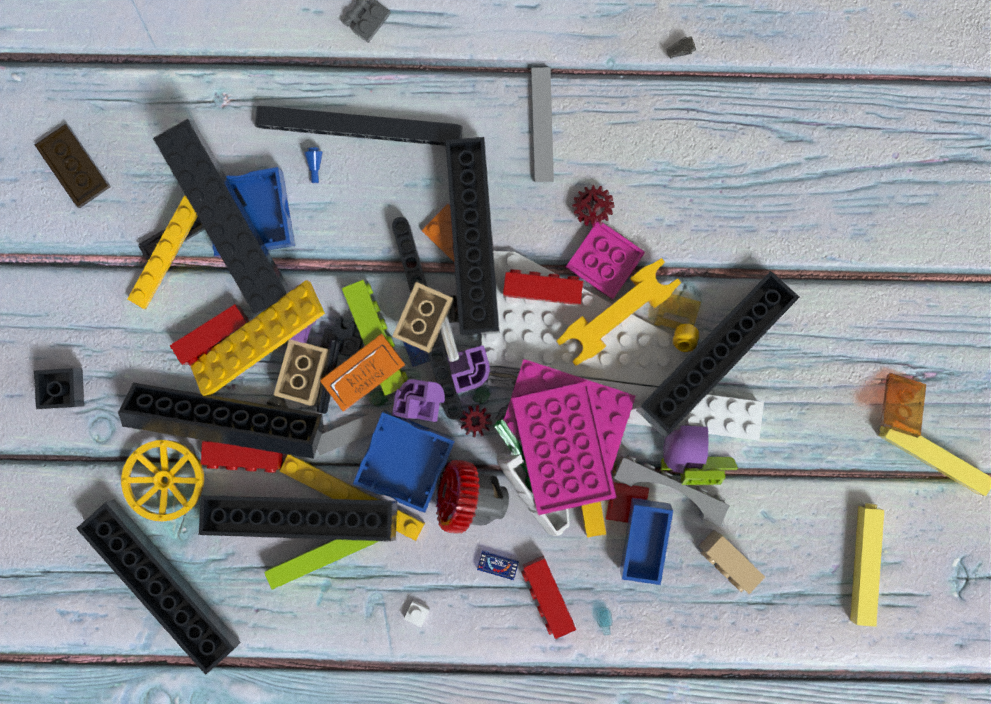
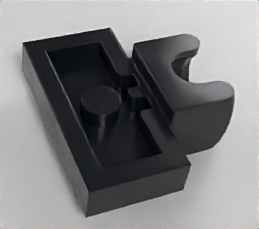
(349, 343)

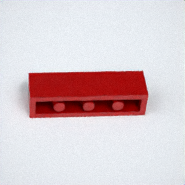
(543, 288)
(208, 335)
(231, 456)
(549, 597)

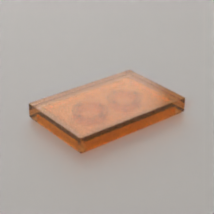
(903, 405)

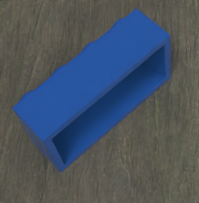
(646, 541)

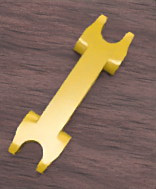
(645, 290)

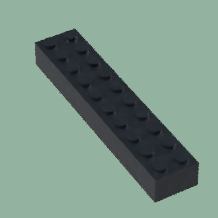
(222, 215)
(472, 236)
(717, 354)
(221, 420)
(298, 518)
(158, 585)

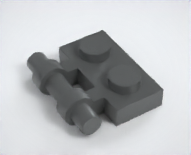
(371, 20)

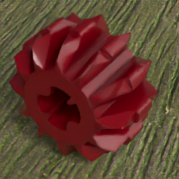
(483, 421)

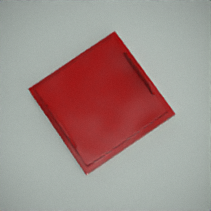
(619, 507)

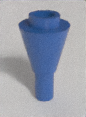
(313, 158)

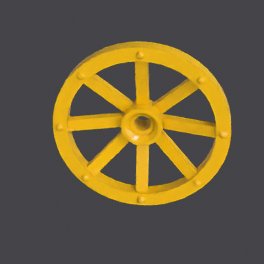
(159, 482)

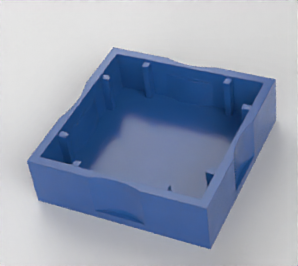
(266, 206)
(404, 461)

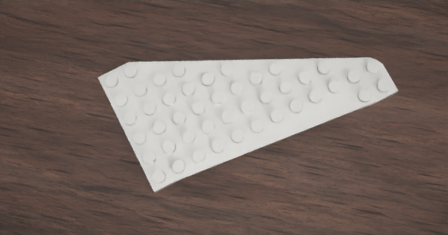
(530, 330)

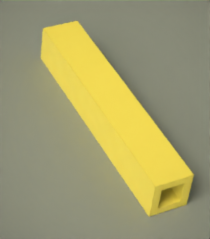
(939, 460)
(867, 565)

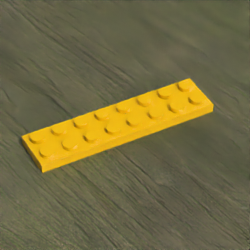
(257, 338)

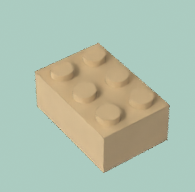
(423, 317)
(301, 372)
(730, 562)

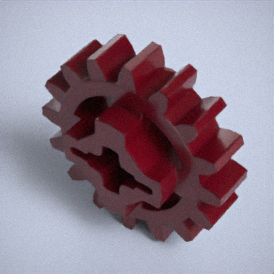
(601, 208)

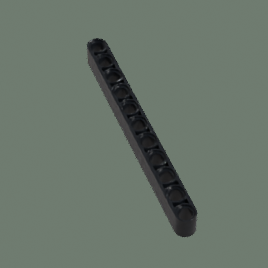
(356, 125)
(411, 273)

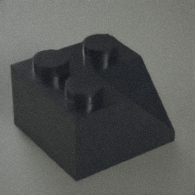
(59, 388)

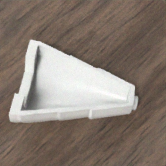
(554, 522)

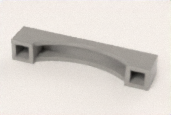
(710, 508)

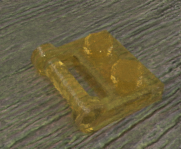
(677, 306)

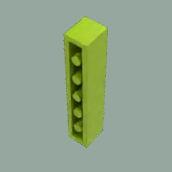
(371, 325)

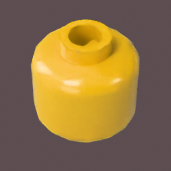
(686, 337)

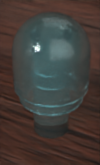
(605, 620)

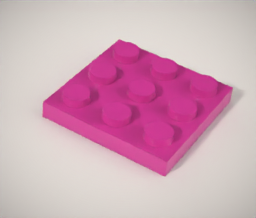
(605, 260)

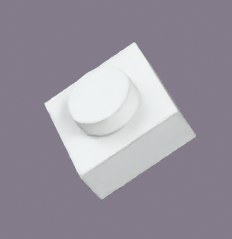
(416, 613)

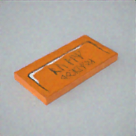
(362, 372)

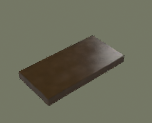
(72, 166)

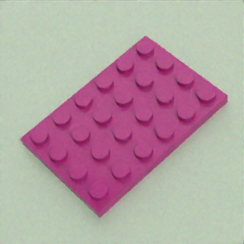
(611, 404)
(563, 447)

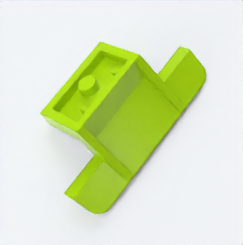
(709, 474)

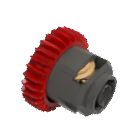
(468, 498)

